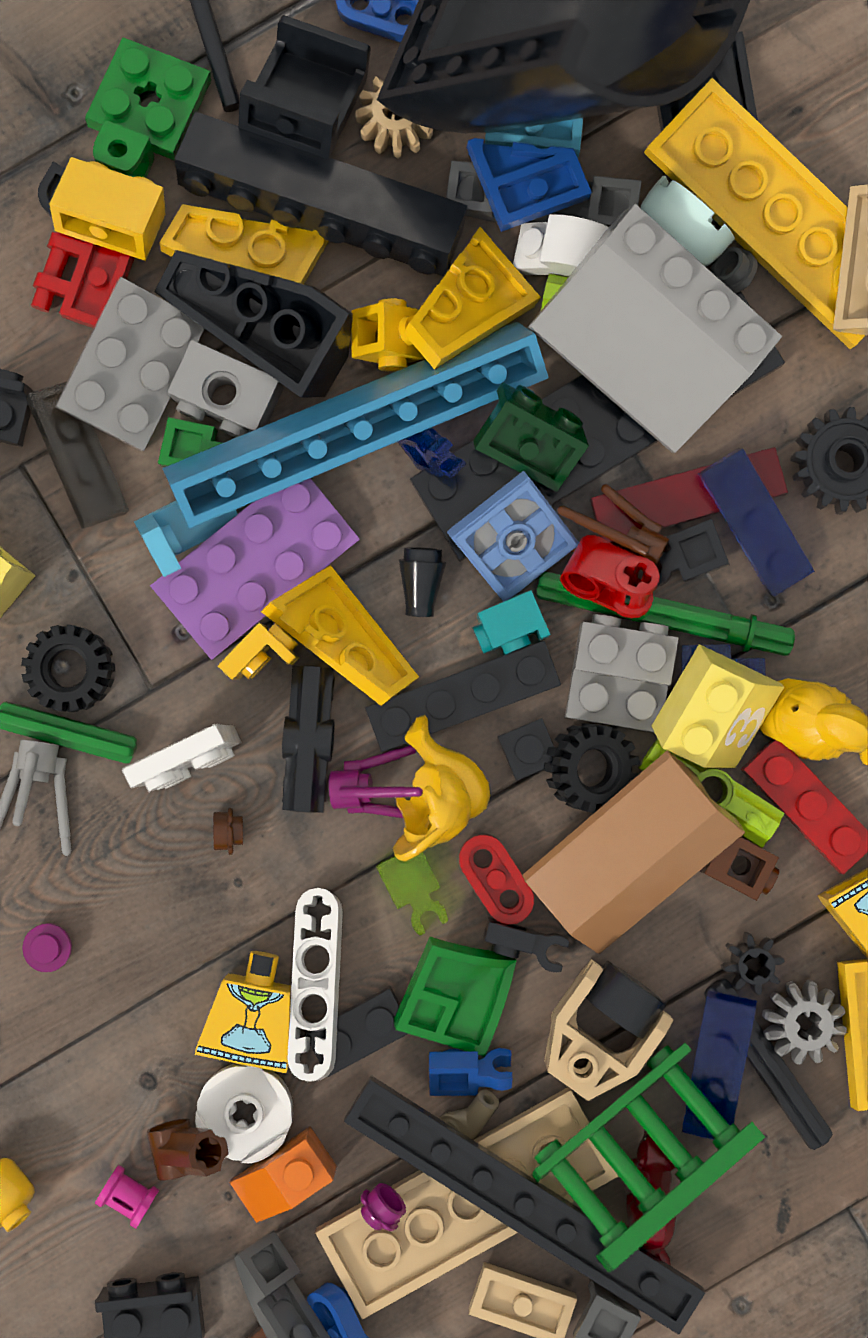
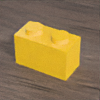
(108, 208)

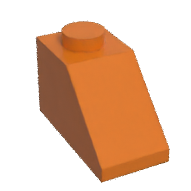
(285, 1177)

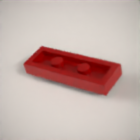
(808, 805)

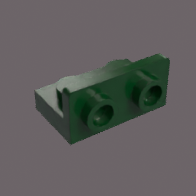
(532, 436)

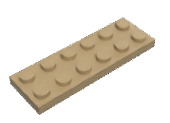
(441, 1225)

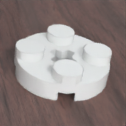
(255, 1086)

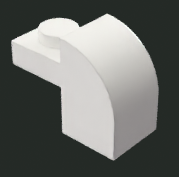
(555, 245)

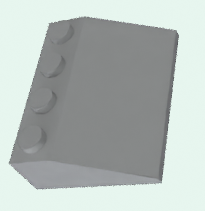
(654, 329)

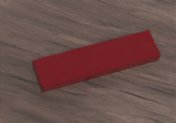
(681, 496)

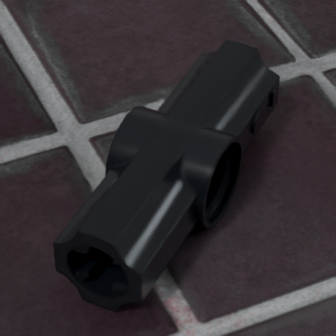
(308, 739)

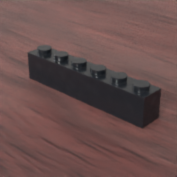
(320, 195)

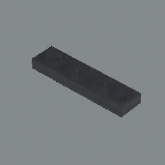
(465, 694)

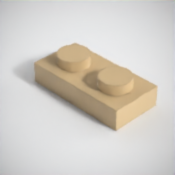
(522, 1303)

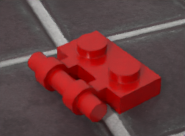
(91, 281)

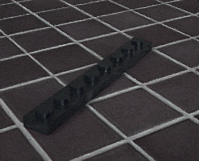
(519, 1202)

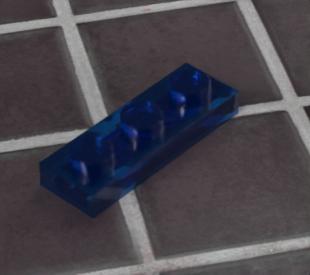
(756, 522)
(721, 1056)

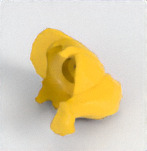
(821, 726)
(451, 795)

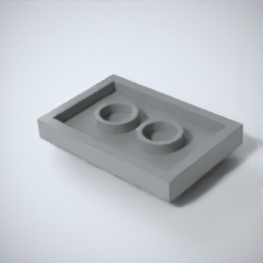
(129, 364)

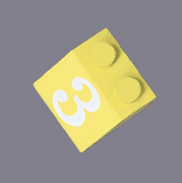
(715, 710)

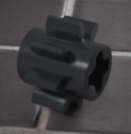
(763, 956)

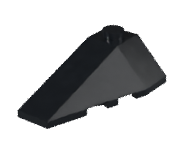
(269, 320)

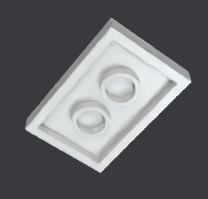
(172, 763)

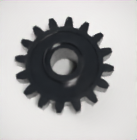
(819, 466)

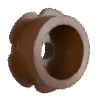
(227, 830)

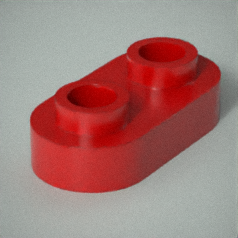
(495, 878)

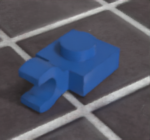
(461, 1072)

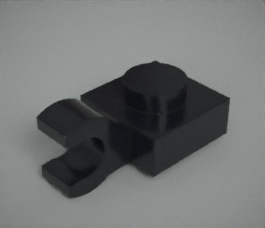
(512, 939)

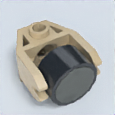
(625, 1003)

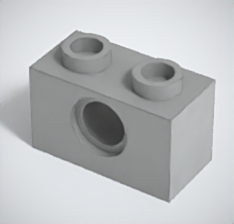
(207, 369)

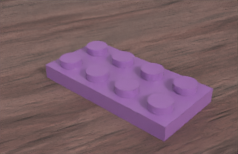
(253, 562)

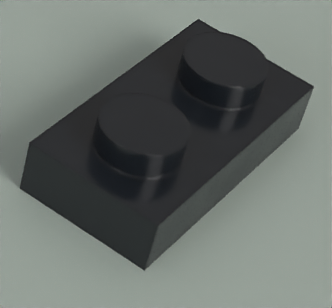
(362, 1029)

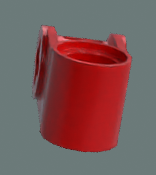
(609, 574)

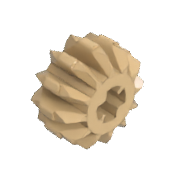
(385, 130)

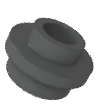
(735, 268)

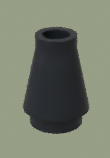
(421, 579)

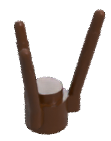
(642, 542)

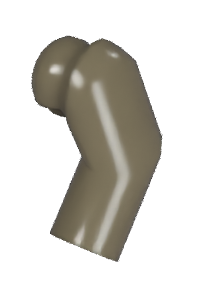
(475, 1116)

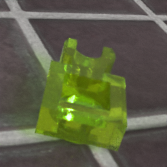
(411, 884)

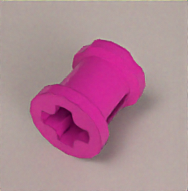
(127, 1196)

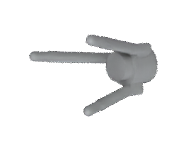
(35, 763)

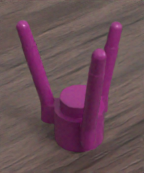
(355, 790)

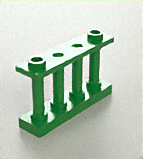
(654, 1204)

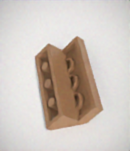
(632, 853)

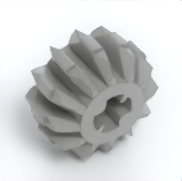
(819, 1012)

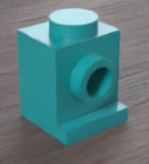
(510, 624)

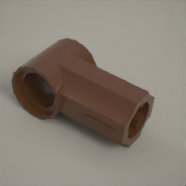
(185, 1150)

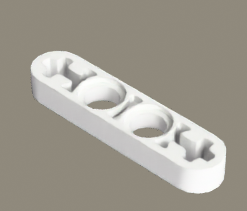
(307, 984)

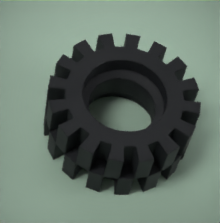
(39, 664)
(566, 760)

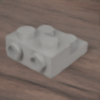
(620, 673)

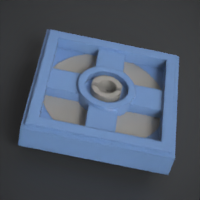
(513, 537)

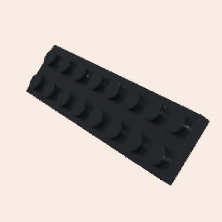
(611, 440)

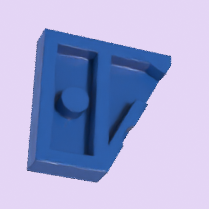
(527, 180)

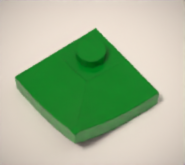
(456, 995)

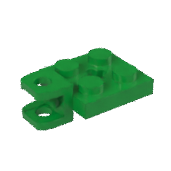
(135, 132)

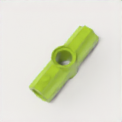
(753, 813)

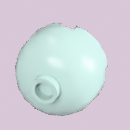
(687, 220)

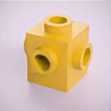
(380, 335)

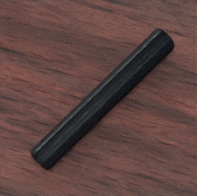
(781, 1082)

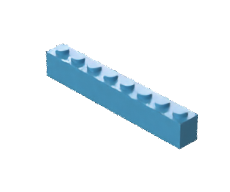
(352, 425)

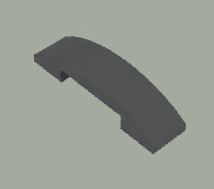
(607, 201)
(274, 1296)

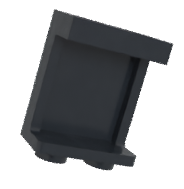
(305, 88)

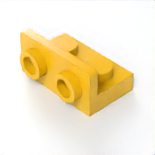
(250, 654)

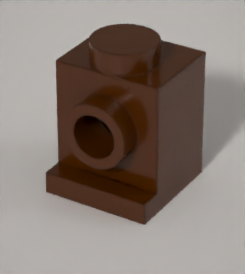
(758, 876)

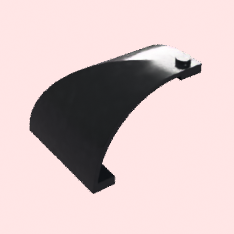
(552, 60)

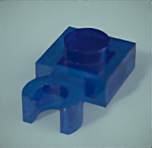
(431, 453)

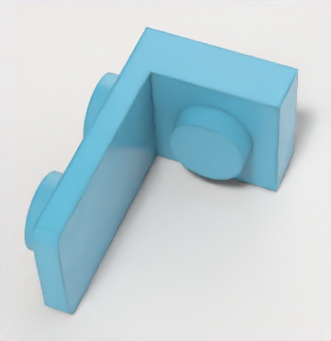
(168, 534)

